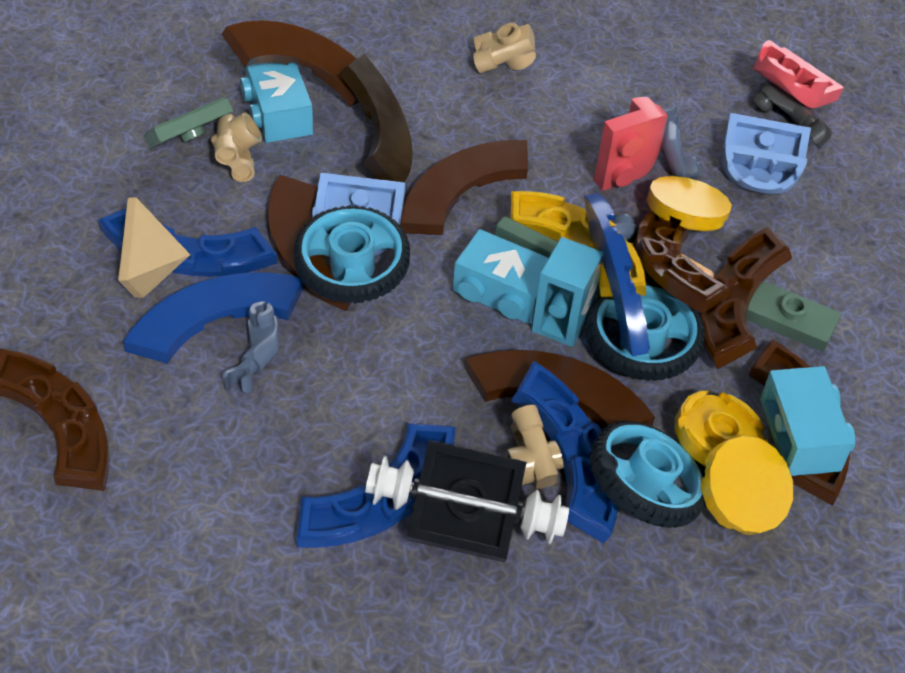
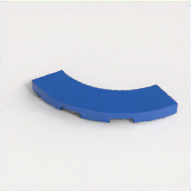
(210, 254)
(618, 267)
(188, 310)
(574, 434)
(351, 514)

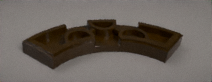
(391, 143)

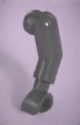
(796, 110)

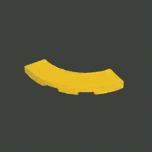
(558, 219)

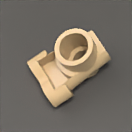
(509, 45)
(233, 143)
(541, 456)

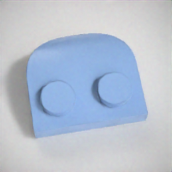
(764, 153)
(349, 190)

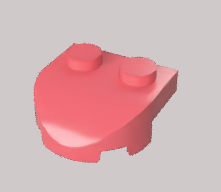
(796, 76)
(630, 144)

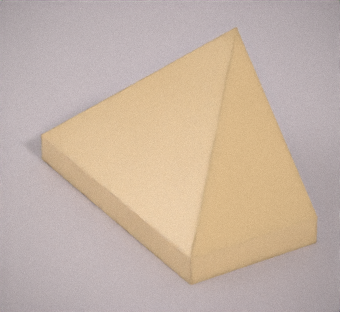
(147, 251)

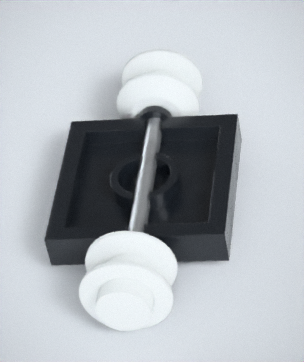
(467, 501)

